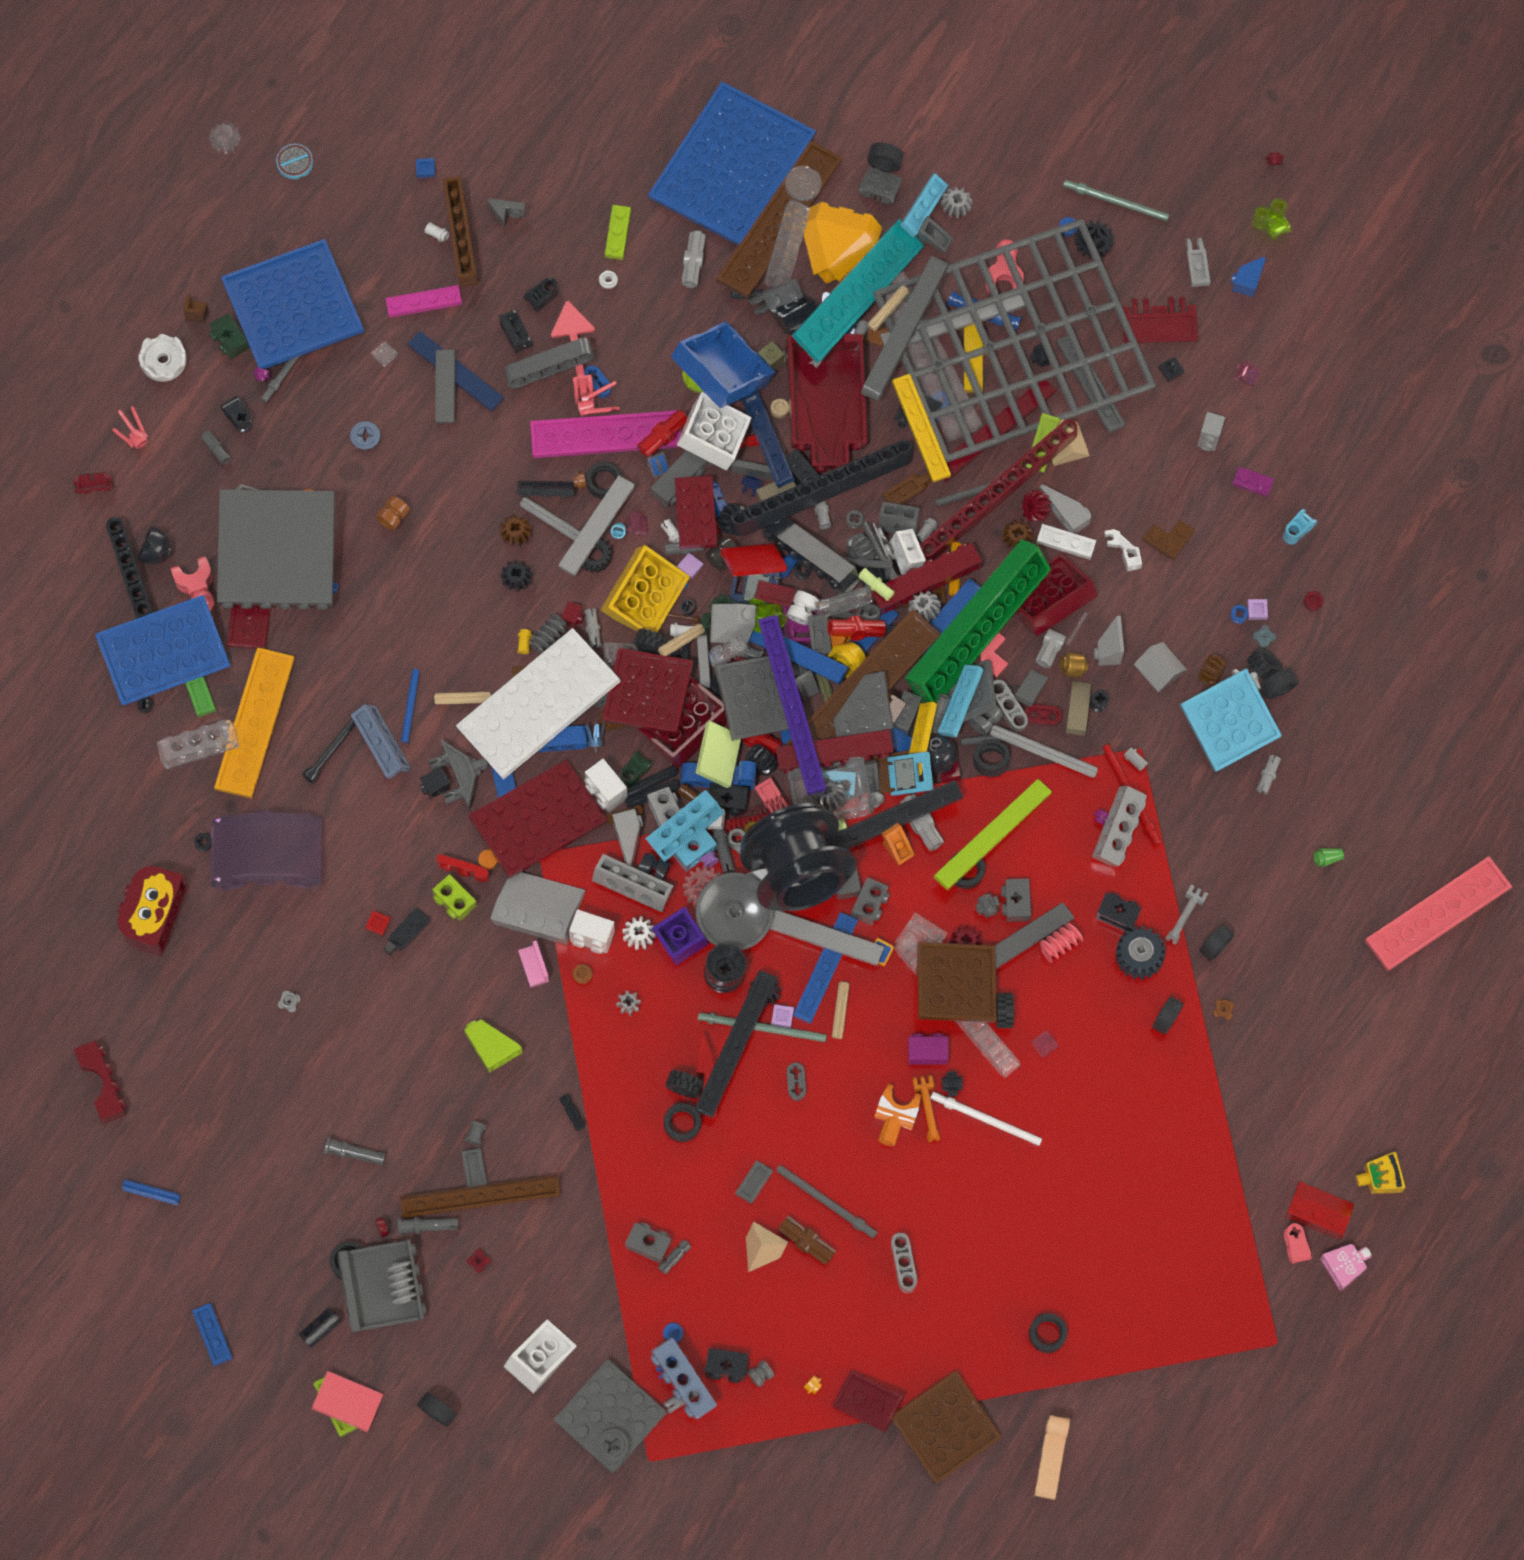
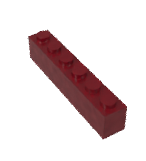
(929, 577)
(840, 750)

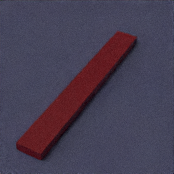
(1004, 421)

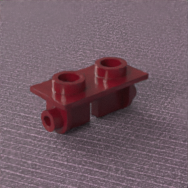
(102, 482)

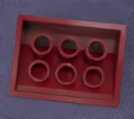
(1056, 596)
(698, 709)

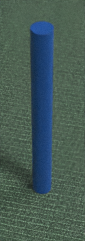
(410, 706)

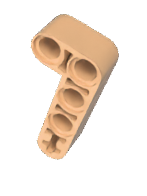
(1051, 1457)

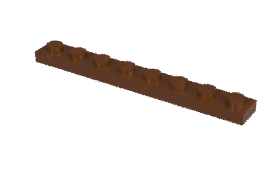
(479, 1196)

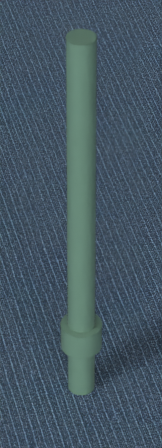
(1082, 189)

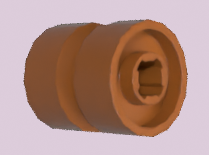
(391, 515)

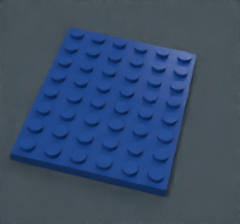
(731, 163)

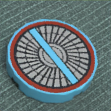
(294, 161)

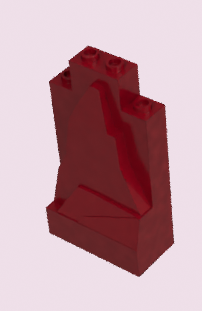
(827, 402)

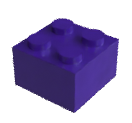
(680, 936)

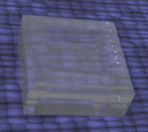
(384, 354)

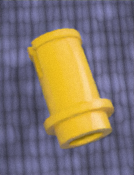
(524, 637)

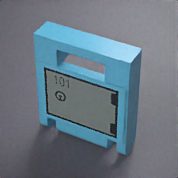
(905, 775)

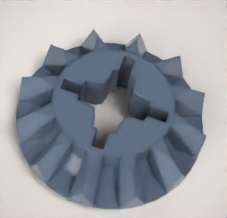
(359, 430)

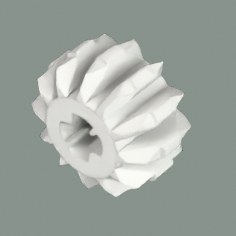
(630, 933)

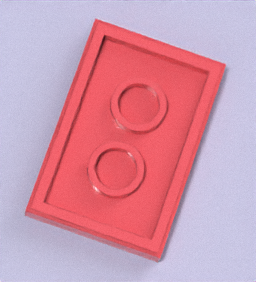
(347, 1401)

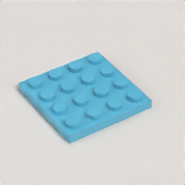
(1230, 720)

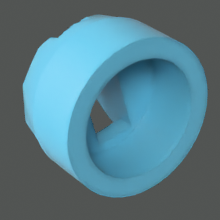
(616, 532)

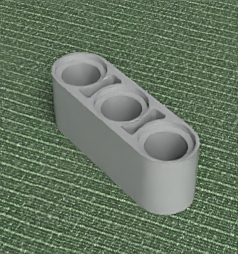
(1016, 712)
(903, 1253)

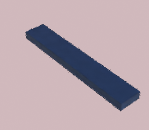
(463, 377)
(768, 440)

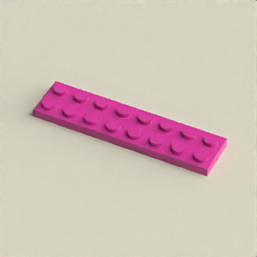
(595, 434)

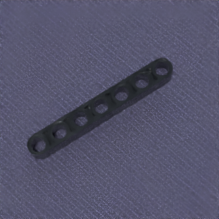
(129, 569)

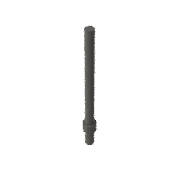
(274, 384)
(858, 1223)

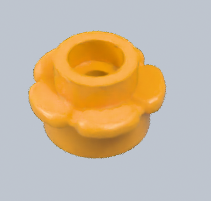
(813, 1385)

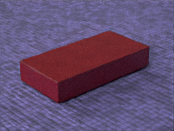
(774, 593)

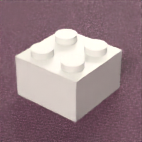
(605, 786)
(591, 932)

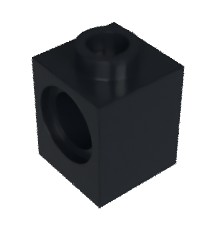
(434, 783)

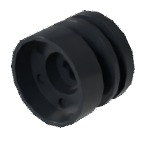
(728, 958)

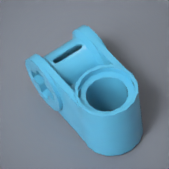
(1300, 525)

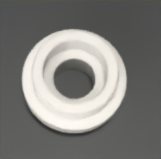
(608, 275)

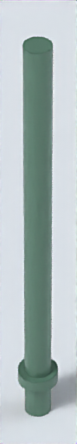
(712, 1018)

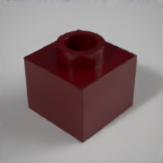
(572, 615)

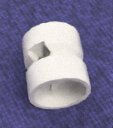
(802, 607)

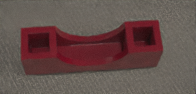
(91, 1060)

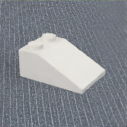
(540, 1356)

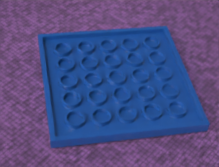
(292, 304)

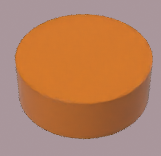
(487, 860)

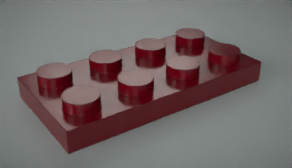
(695, 512)

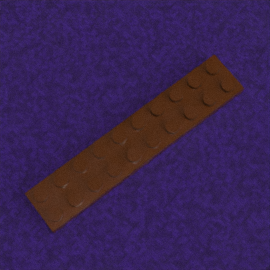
(754, 253)
(893, 656)

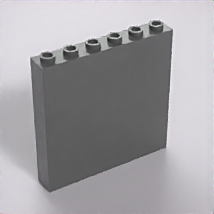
(276, 548)

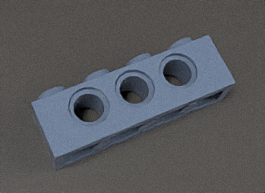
(671, 1349)

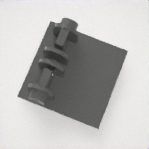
(880, 184)

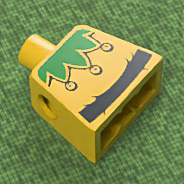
(1382, 1175)

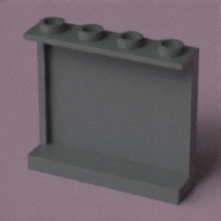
(368, 1289)

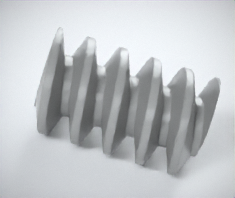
(401, 1282)

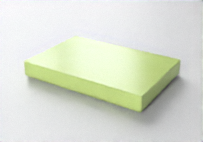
(717, 755)

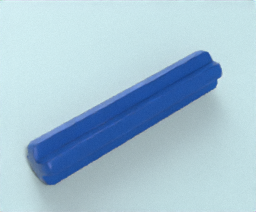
(151, 1192)

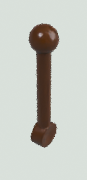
(696, 619)

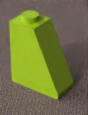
(491, 1045)

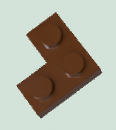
(1171, 543)

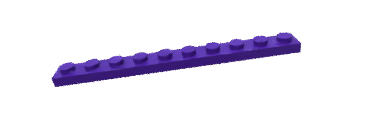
(792, 705)

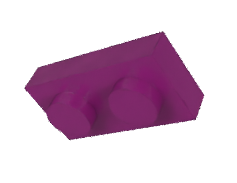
(1253, 482)

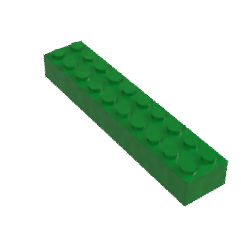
(978, 622)

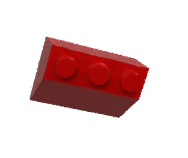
(1319, 1210)

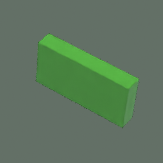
(200, 696)

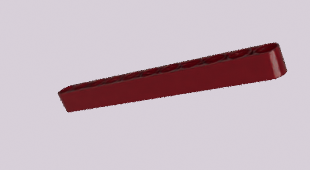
(1000, 482)

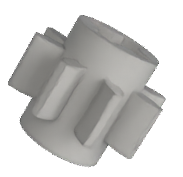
(633, 1001)

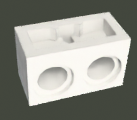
(906, 550)

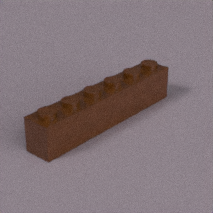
(459, 231)

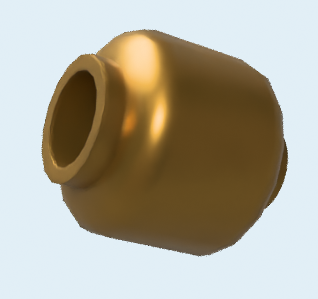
(1073, 665)

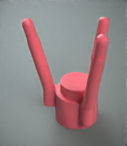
(588, 407)
(137, 438)

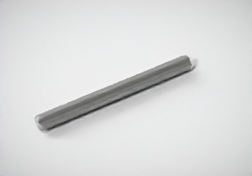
(1044, 751)

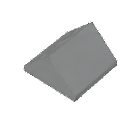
(1159, 666)

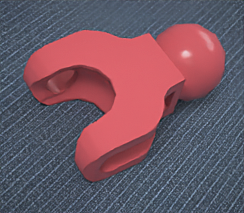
(1000, 269)
(196, 583)

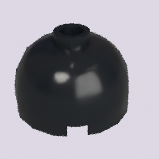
(155, 547)
(942, 754)

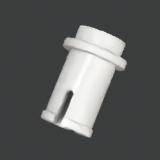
(437, 232)
(670, 530)
(677, 630)

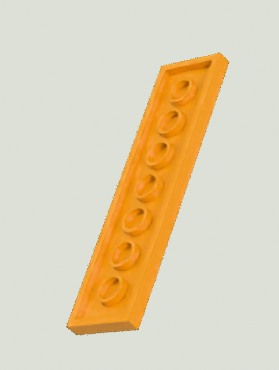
(255, 722)

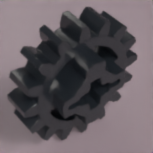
(1103, 241)

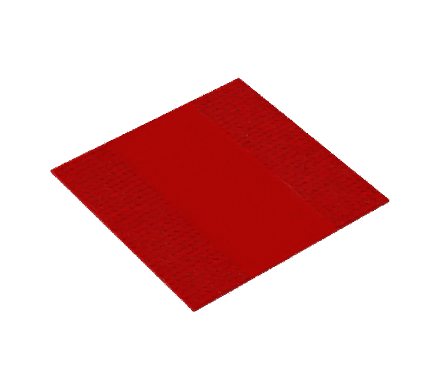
(1112, 1223)

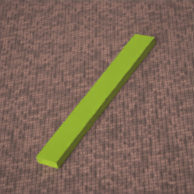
(992, 834)

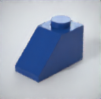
(1247, 277)

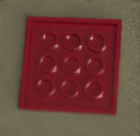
(649, 691)

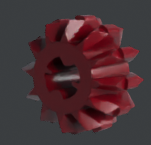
(1036, 505)
(960, 935)

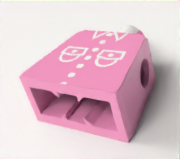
(1345, 1264)

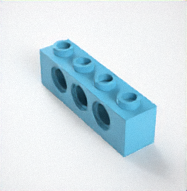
(685, 825)

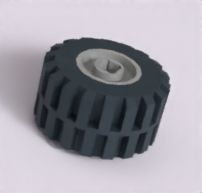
(1140, 953)

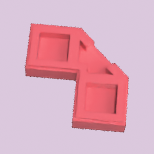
(997, 662)

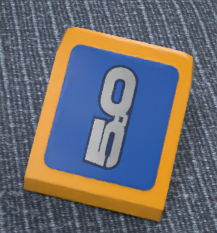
(888, 950)

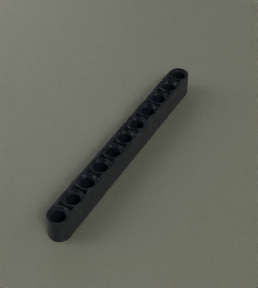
(821, 488)

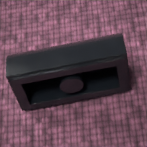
(319, 1327)

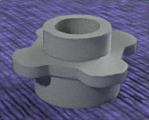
(286, 995)

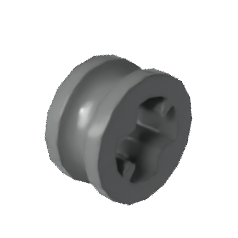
(855, 513)

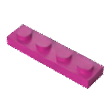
(423, 301)

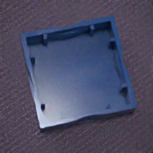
(722, 364)

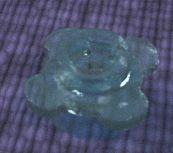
(1264, 631)

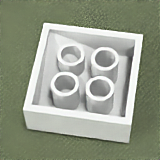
(714, 431)

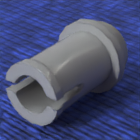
(861, 327)
(928, 527)
(1135, 759)

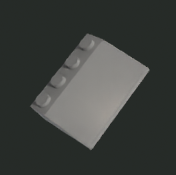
(537, 907)

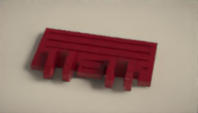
(1160, 325)

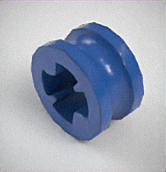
(1240, 608)

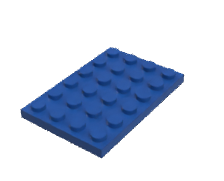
(162, 650)

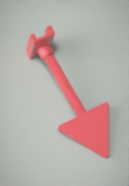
(571, 324)

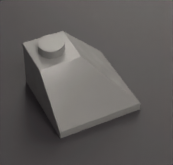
(731, 621)
(1110, 645)

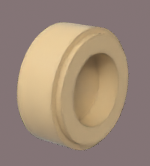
(779, 408)

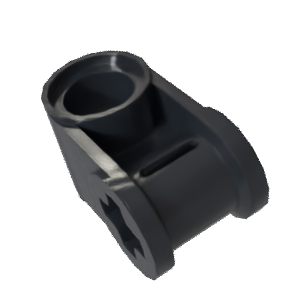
(539, 296)
(236, 413)

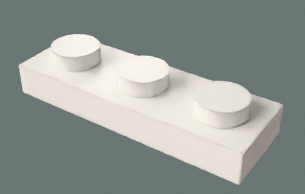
(1066, 541)

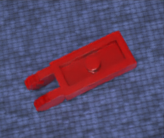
(463, 868)

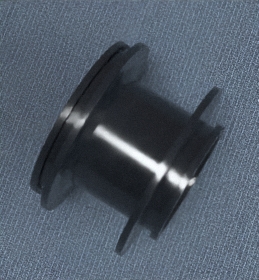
(797, 857)

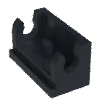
(515, 331)

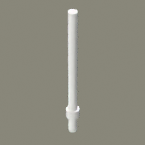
(951, 1103)

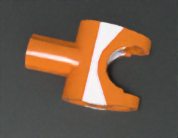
(895, 1116)

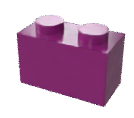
(927, 1049)

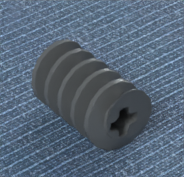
(547, 633)

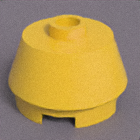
(848, 655)

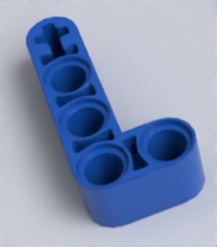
(743, 775)

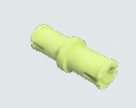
(876, 584)

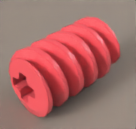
(1060, 941)

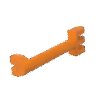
(924, 1087)

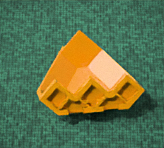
(838, 239)

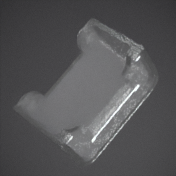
(852, 778)

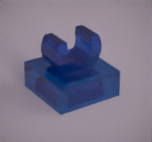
(751, 482)

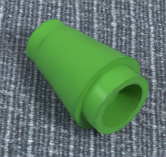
(1325, 857)

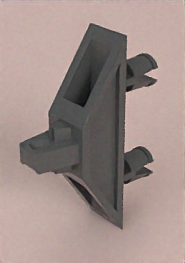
(464, 771)

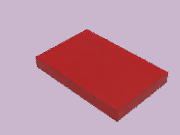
(753, 560)

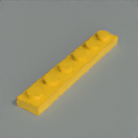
(921, 428)

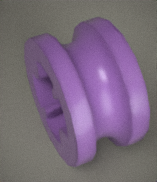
(709, 859)

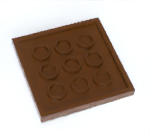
(956, 982)
(945, 1427)

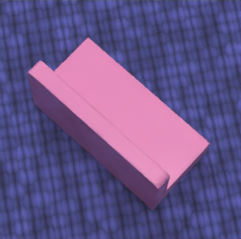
(533, 965)

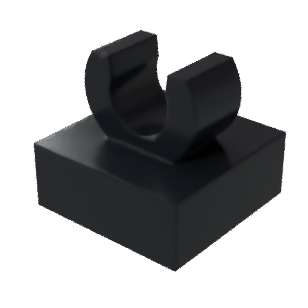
(1171, 369)

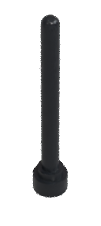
(311, 773)

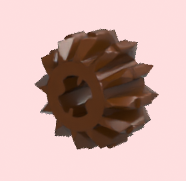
(1013, 529)
(514, 536)
(1212, 670)

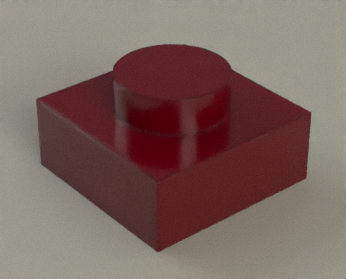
(952, 774)

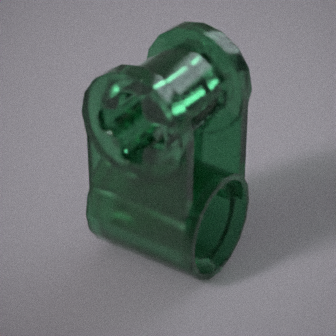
(637, 767)

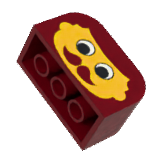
(151, 908)

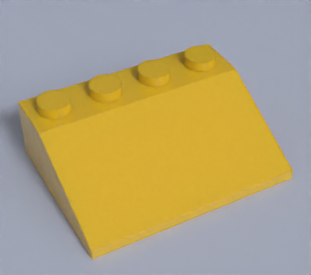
(645, 591)

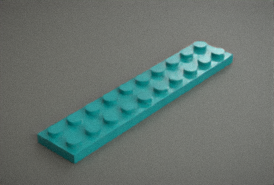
(856, 291)

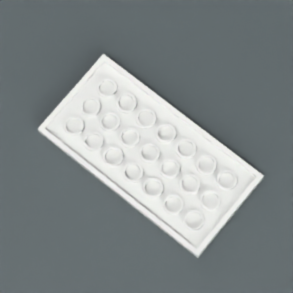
(538, 703)

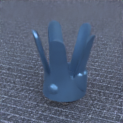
(596, 740)

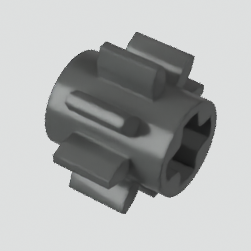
(987, 905)

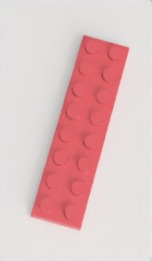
(1438, 913)

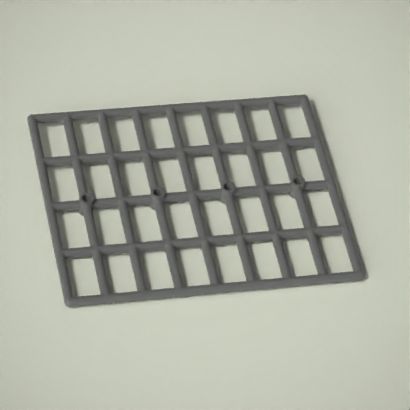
(1039, 332)

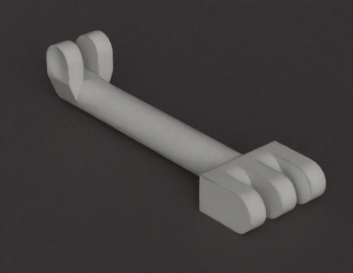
(1194, 898)

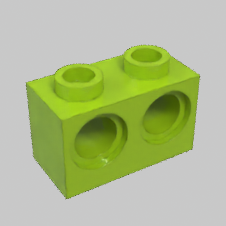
(458, 895)

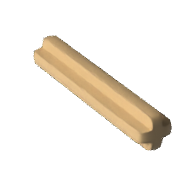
(888, 308)
(681, 640)
(461, 697)
(840, 1010)

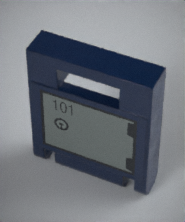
(750, 586)

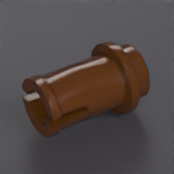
(687, 792)

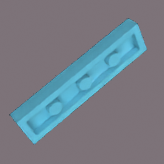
(924, 204)
(960, 700)

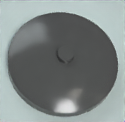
(730, 911)

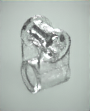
(613, 648)

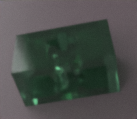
(235, 343)

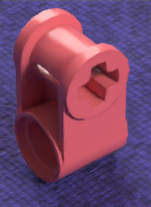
(1297, 1247)

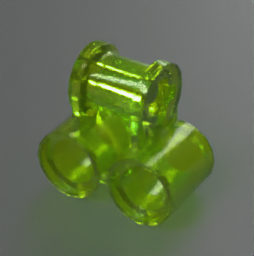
(1274, 221)
(766, 610)

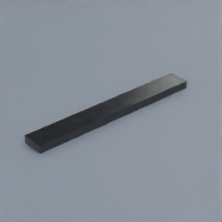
(899, 814)
(735, 1044)

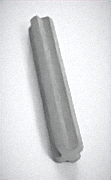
(549, 518)

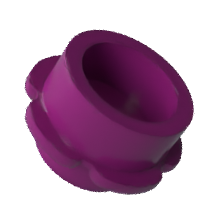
(261, 374)
(1101, 816)

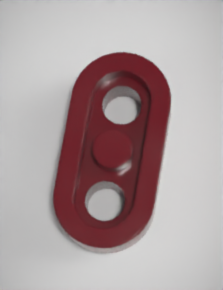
(1043, 713)

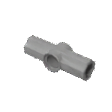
(693, 259)
(925, 828)

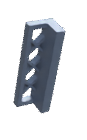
(380, 741)

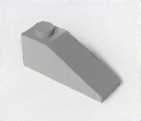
(1068, 511)
(627, 828)

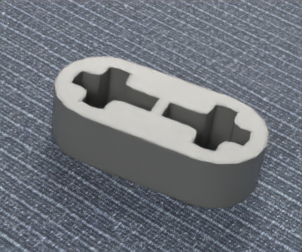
(791, 1082)

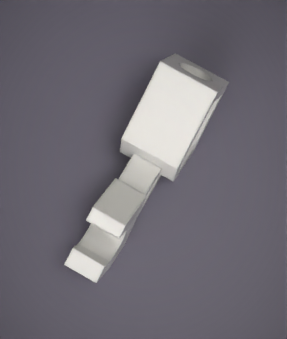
(1119, 541)

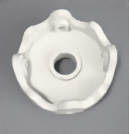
(162, 346)

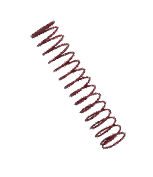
(777, 806)

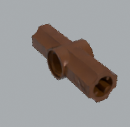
(806, 1240)

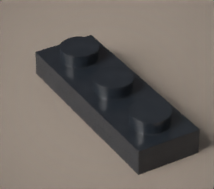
(545, 488)

